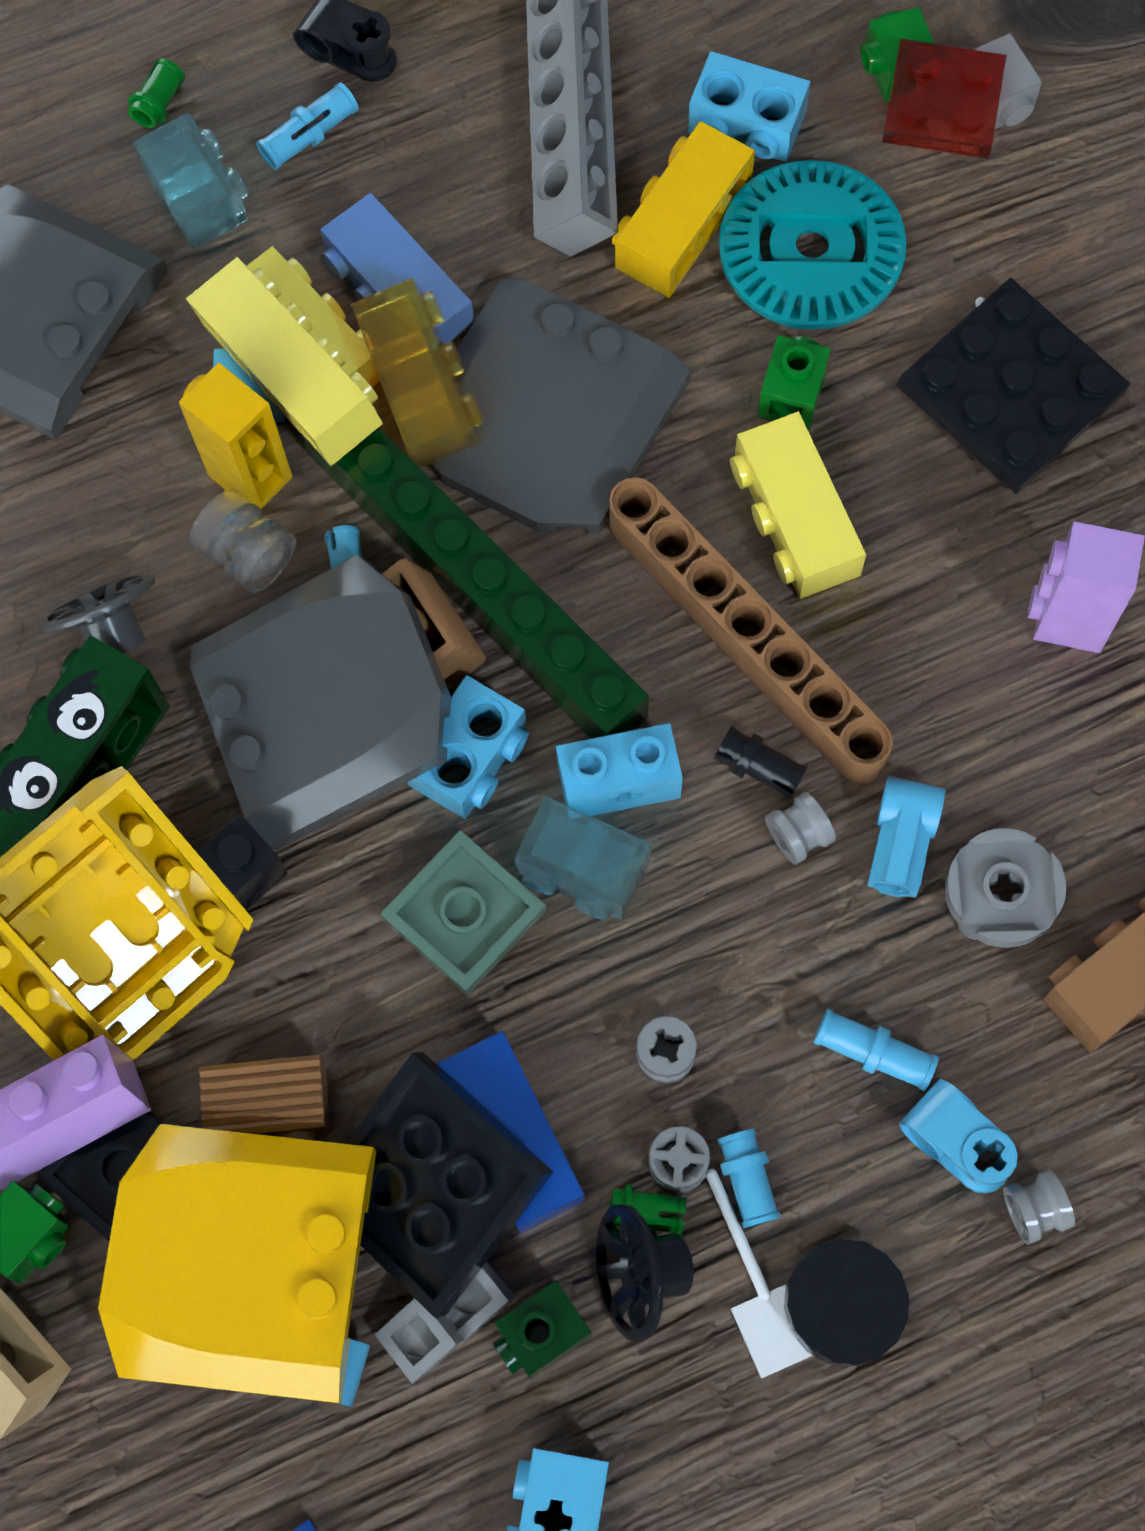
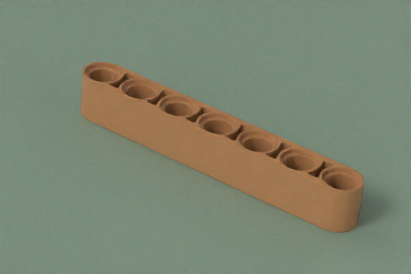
(756, 653)

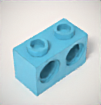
(752, 96)
(478, 753)

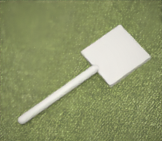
(761, 1318)

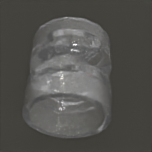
(236, 535)

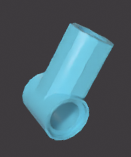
(907, 823)

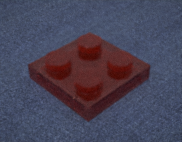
(944, 98)

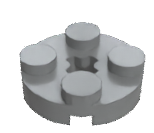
(1027, 864)

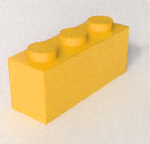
(682, 208)
(235, 435)

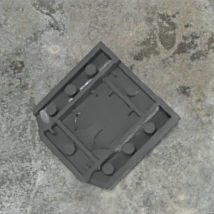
(60, 305)
(562, 408)
(323, 700)

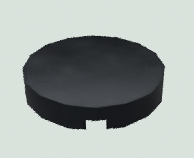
(846, 1302)

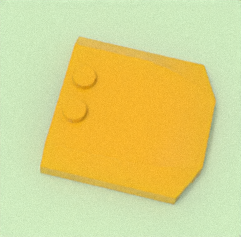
(110, 923)
(236, 1262)

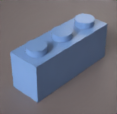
(377, 253)

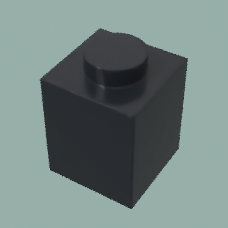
(243, 861)

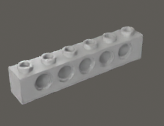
(571, 123)

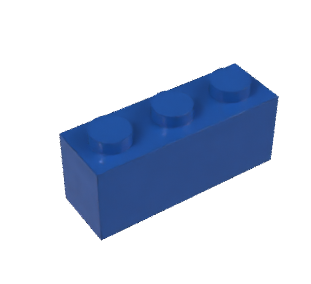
(499, 1085)

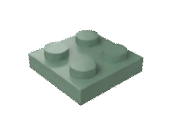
(463, 912)

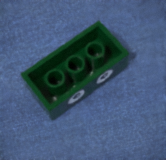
(81, 730)

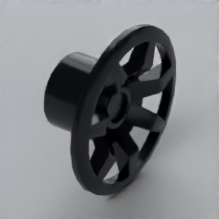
(647, 1267)

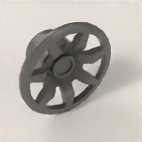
(107, 619)

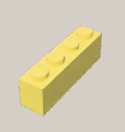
(285, 360)

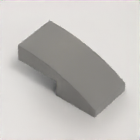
(421, 1341)

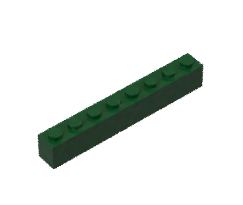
(489, 587)

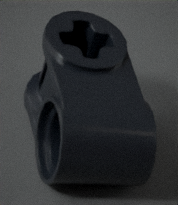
(347, 38)

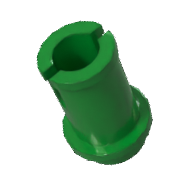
(149, 104)
(650, 1206)

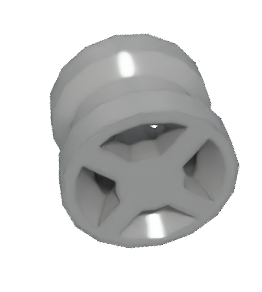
(800, 828)
(669, 1061)
(679, 1148)
(1039, 1207)

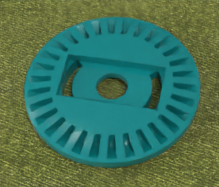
(819, 200)

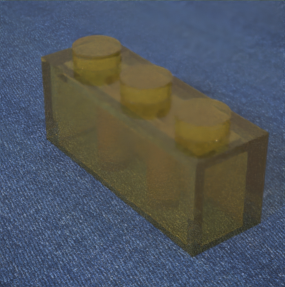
(419, 372)

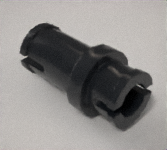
(760, 762)

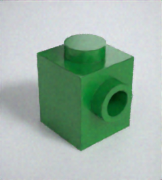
(883, 41)
(794, 379)
(29, 1230)

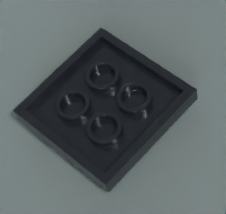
(1013, 385)
(441, 1183)

